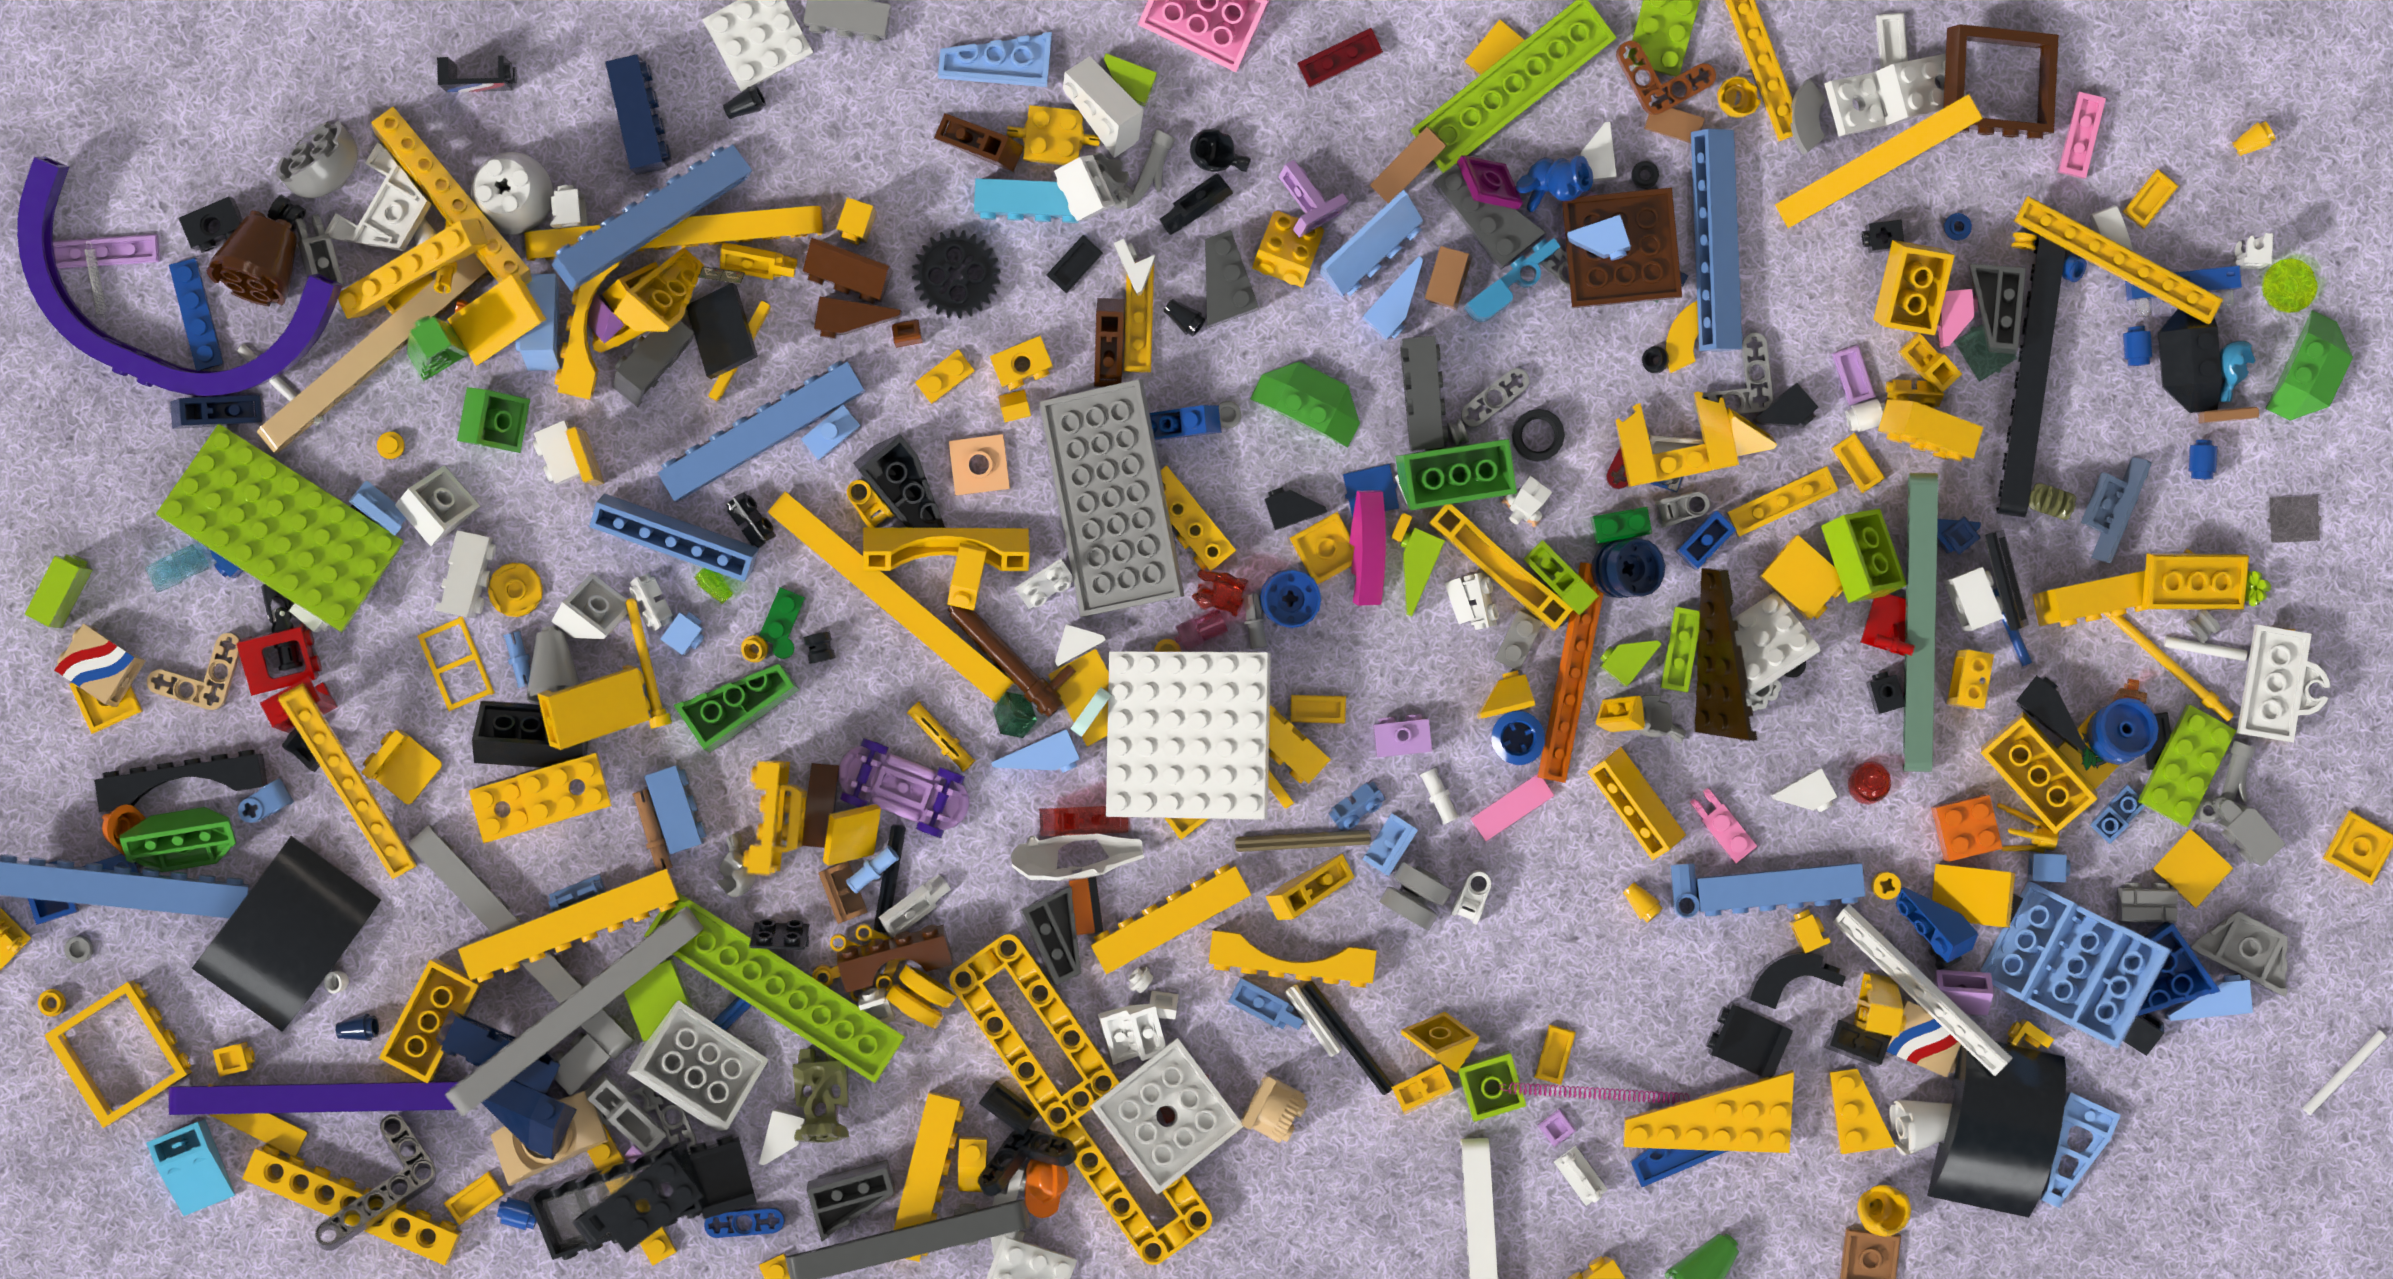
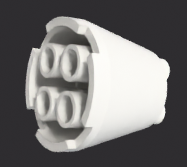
(525, 203)

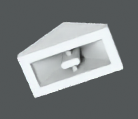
(1076, 642)

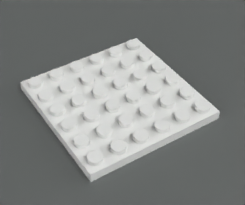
(1188, 735)

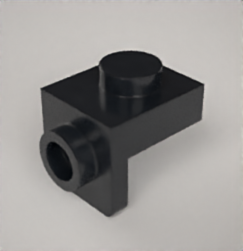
(296, 745)

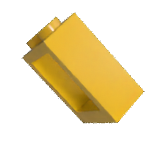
(1966, 673)

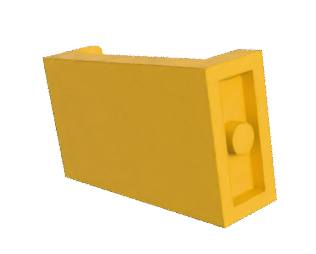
(594, 708)

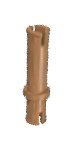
(652, 830)

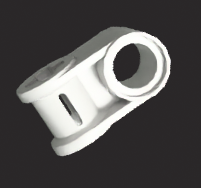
(1472, 898)

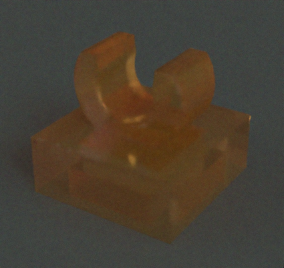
(2131, 691)

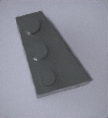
(1054, 934)

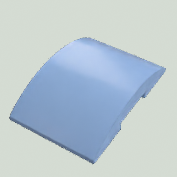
(2074, 965)

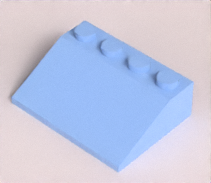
(1372, 244)

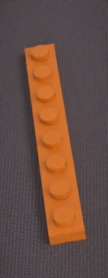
(1570, 686)

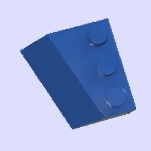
(2181, 975)

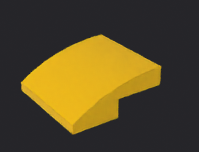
(2193, 868)

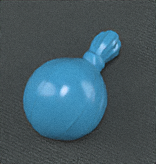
(2233, 366)

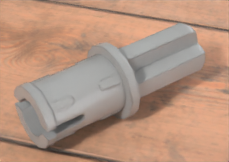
(1254, 621)

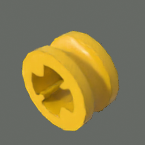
(2024, 241)

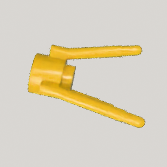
(2042, 837)

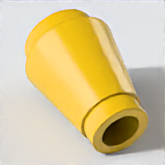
(2254, 139)
(1642, 902)

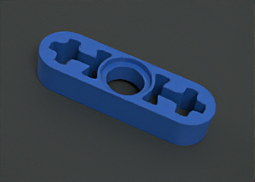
(764, 1214)

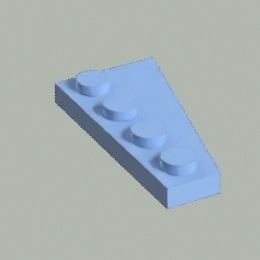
(1003, 62)

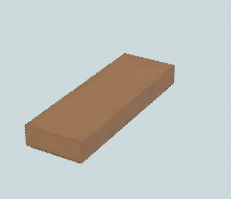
(1408, 164)

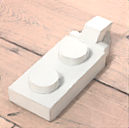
(914, 906)

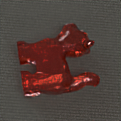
(1225, 593)

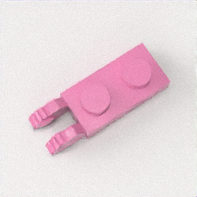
(1724, 828)

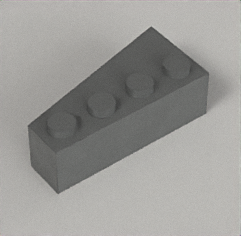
(1498, 229)
(1422, 393)

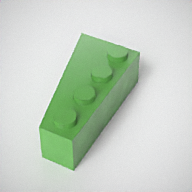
(433, 346)
(733, 707)

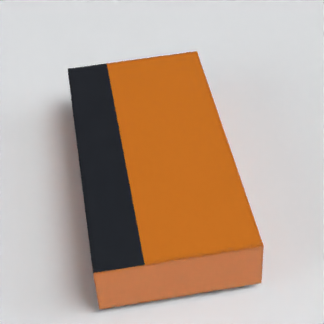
(1086, 906)

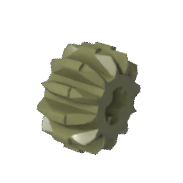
(2052, 501)

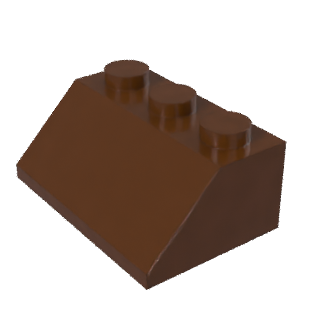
(846, 271)

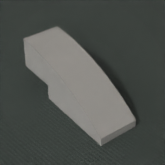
(625, 1113)

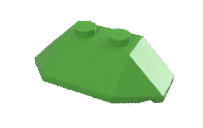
(2312, 370)
(1310, 400)
(179, 840)

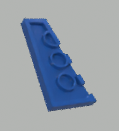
(1660, 1163)

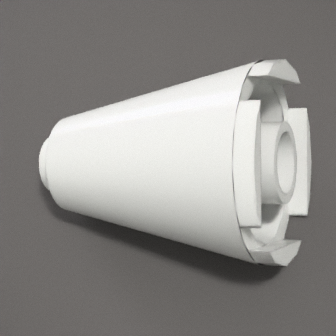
(1918, 1124)

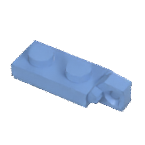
(1264, 1005)

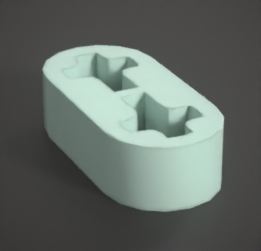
(1091, 711)

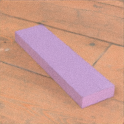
(108, 251)

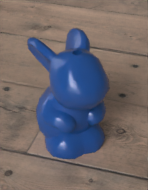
(1561, 178)

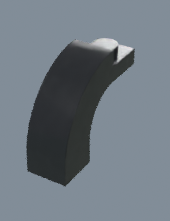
(1779, 972)

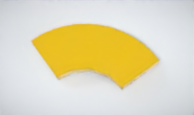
(1682, 337)

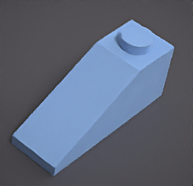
(1392, 307)
(1048, 754)
(2232, 1000)

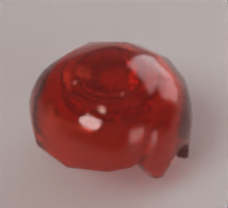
(1869, 783)

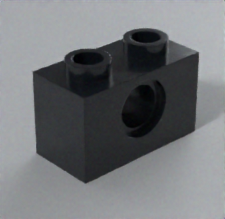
(197, 223)

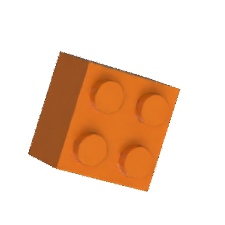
(1966, 827)

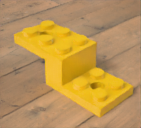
(540, 798)

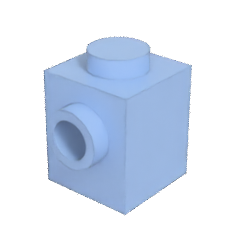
(684, 633)

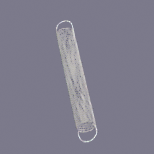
(96, 281)

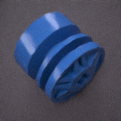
(1302, 610)

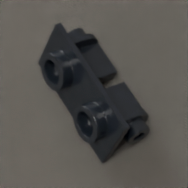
(743, 509)

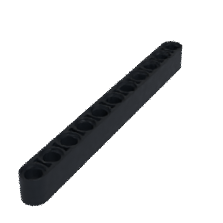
(2031, 378)

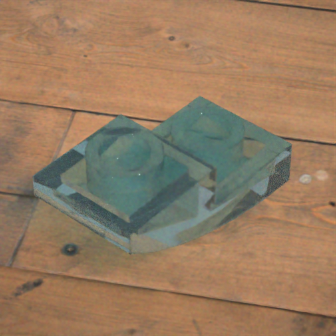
(177, 567)

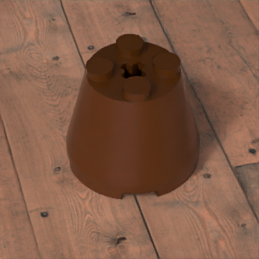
(256, 260)

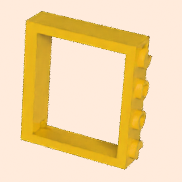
(165, 1039)

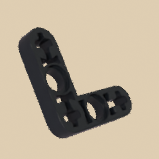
(1019, 1147)

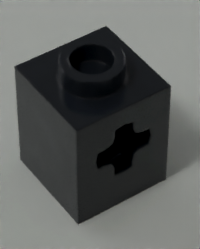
(1892, 228)

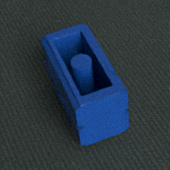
(1705, 540)

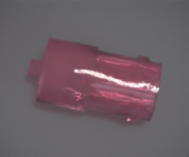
(1201, 629)

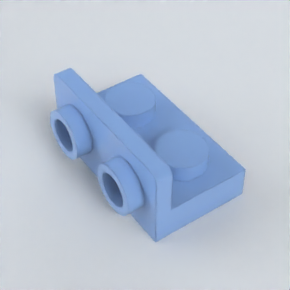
(378, 507)

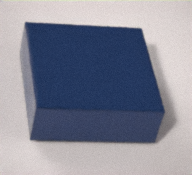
(1961, 535)

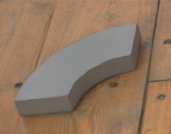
(1805, 116)

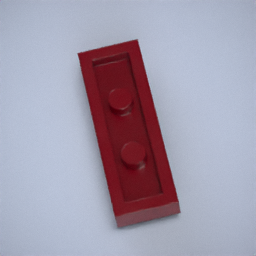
(1340, 58)

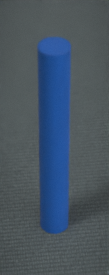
(2016, 639)

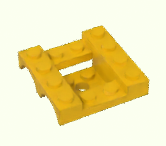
(766, 855)

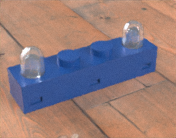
(2217, 280)

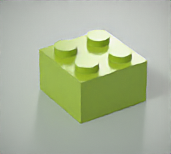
(1481, 1086)

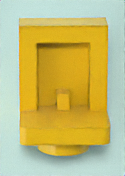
(234, 1058)

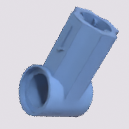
(1684, 886)

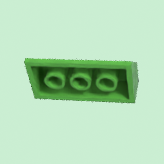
(1456, 474)

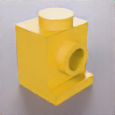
(1808, 931)

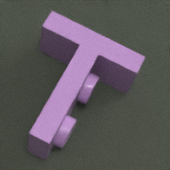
(1310, 199)

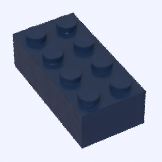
(637, 115)

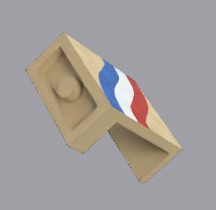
(98, 665)
(1925, 1042)

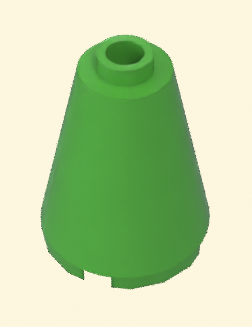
(1708, 1261)

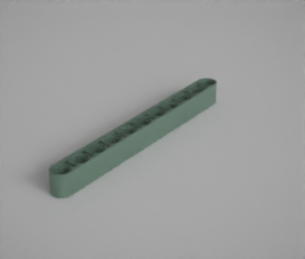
(1920, 621)

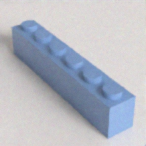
(674, 537)
(1780, 887)

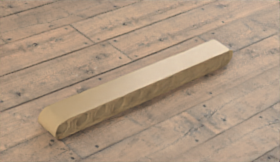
(366, 357)

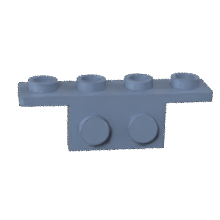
(2112, 507)

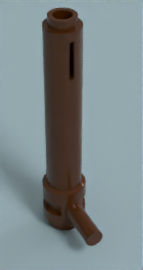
(1035, 689)

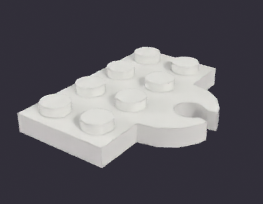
(2279, 684)

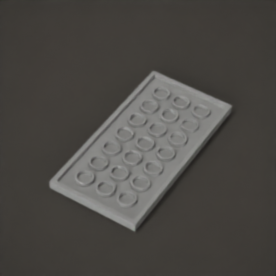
(1111, 498)

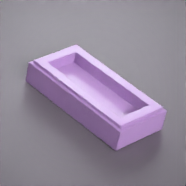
(1853, 375)

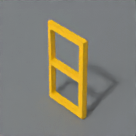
(436, 672)

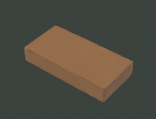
(1674, 123)
(2228, 415)

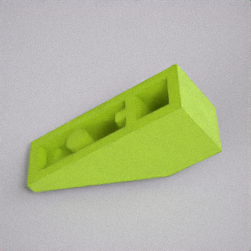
(1418, 561)
(1560, 577)

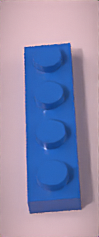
(196, 314)

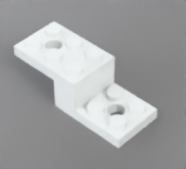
(1888, 95)

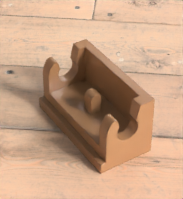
(1448, 277)
(842, 899)

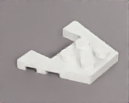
(392, 213)

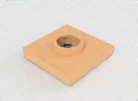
(993, 479)

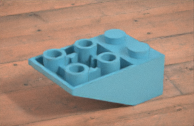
(191, 1167)

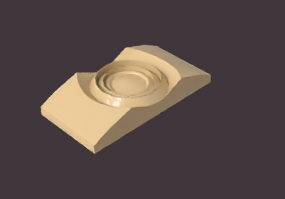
(582, 1135)

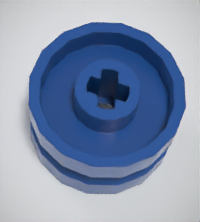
(2122, 731)

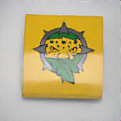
(2089, 765)

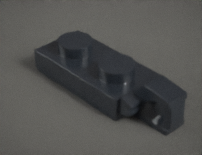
(1196, 203)

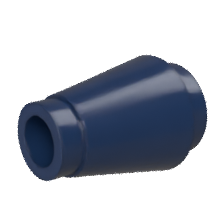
(358, 1028)

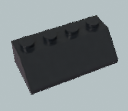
(517, 737)

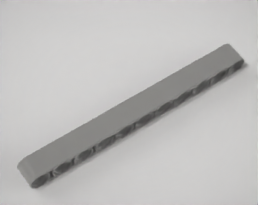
(497, 918)
(574, 1011)

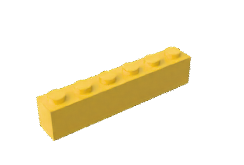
(1170, 919)
(929, 1161)

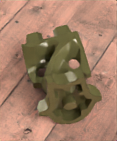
(821, 1078)

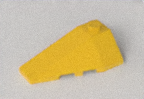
(662, 296)

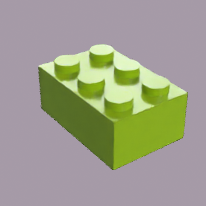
(1864, 555)

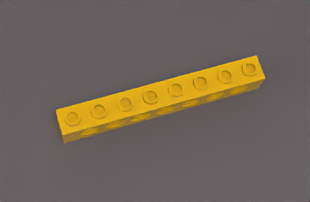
(445, 192)
(260, 1173)

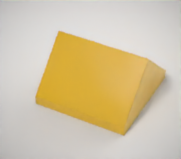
(1443, 1039)

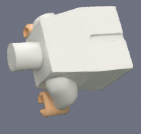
(1527, 502)

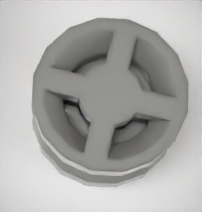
(2203, 625)

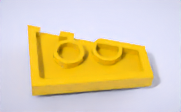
(1856, 1114)

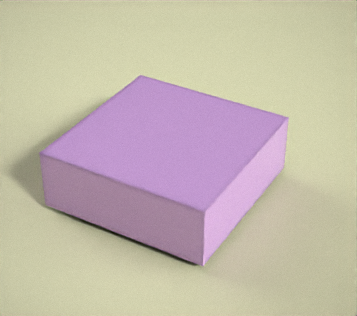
(1556, 1127)

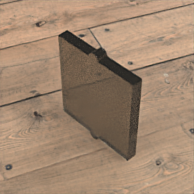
(2294, 519)

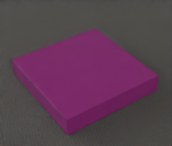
(1489, 182)

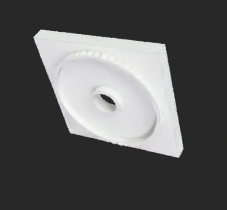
(1200, 1121)

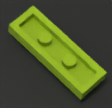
(1680, 650)

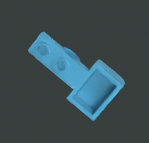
(1498, 295)

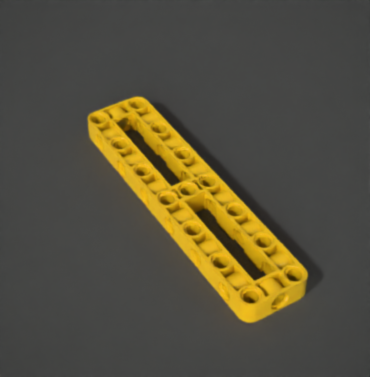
(1046, 1097)

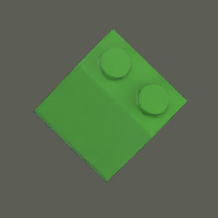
(493, 419)

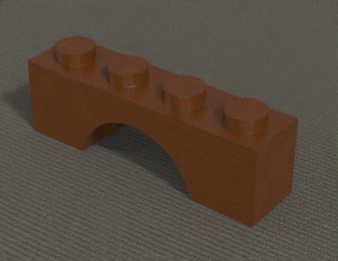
(926, 947)

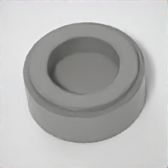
(1229, 414)
(78, 949)

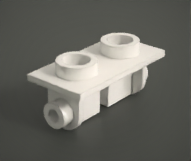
(1479, 588)
(644, 593)
(1581, 1176)

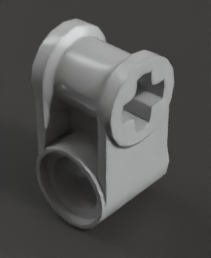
(1680, 508)

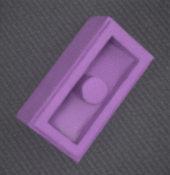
(603, 320)

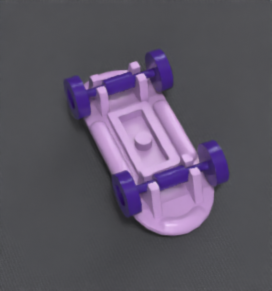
(903, 787)

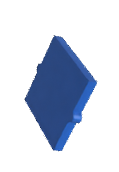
(1372, 479)

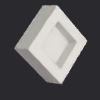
(1165, 1004)

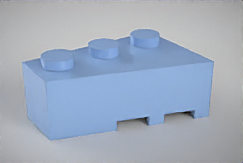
(540, 344)

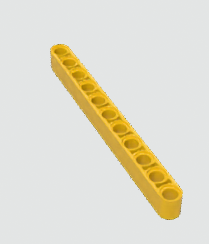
(697, 230)
(890, 597)

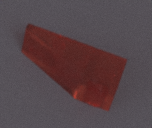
(1079, 821)

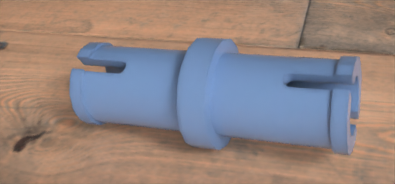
(518, 658)

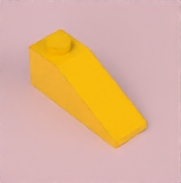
(1309, 888)

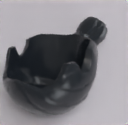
(1216, 152)

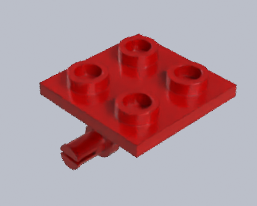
(1887, 625)

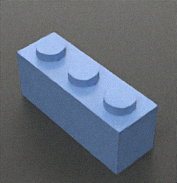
(675, 809)

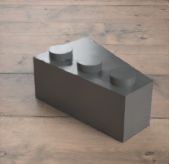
(1227, 283)
(1999, 304)
(649, 361)
(848, 1194)

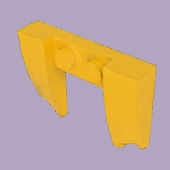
(1646, 468)

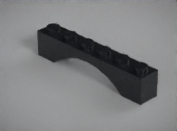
(236, 773)

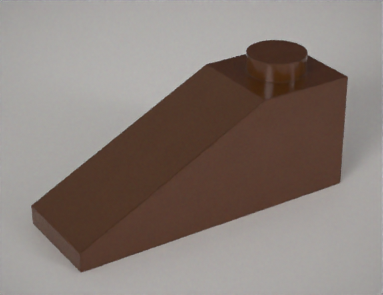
(979, 142)
(845, 317)
(1109, 341)

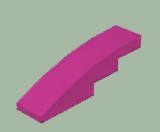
(1369, 540)

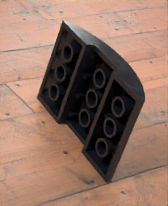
(286, 934)
(2001, 1131)

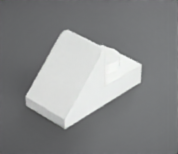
(1137, 272)

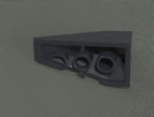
(900, 481)

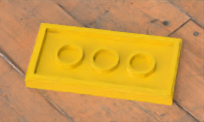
(496, 318)
(2195, 581)

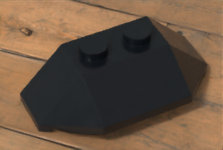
(2190, 362)

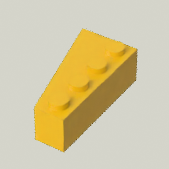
(2090, 600)

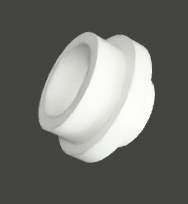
(1140, 979)

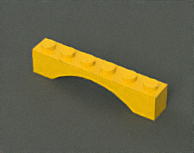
(436, 252)
(579, 369)
(891, 547)
(1500, 567)
(1349, 964)

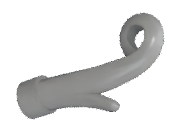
(1152, 168)
(2234, 781)

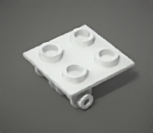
(1044, 584)

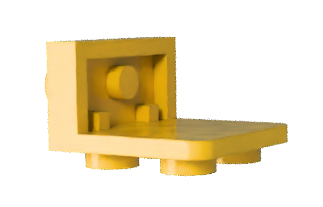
(1284, 253)
(402, 766)

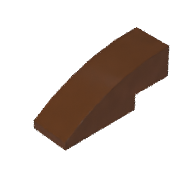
(819, 803)

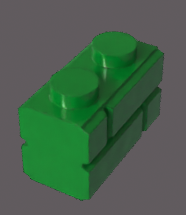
(1621, 525)

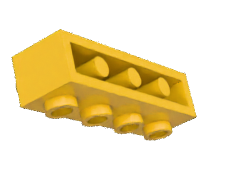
(1194, 525)
(1636, 803)

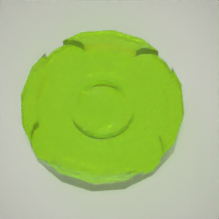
(2282, 290)

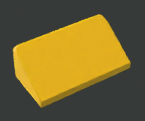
(1621, 714)

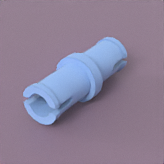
(872, 869)

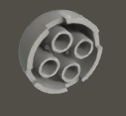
(323, 168)

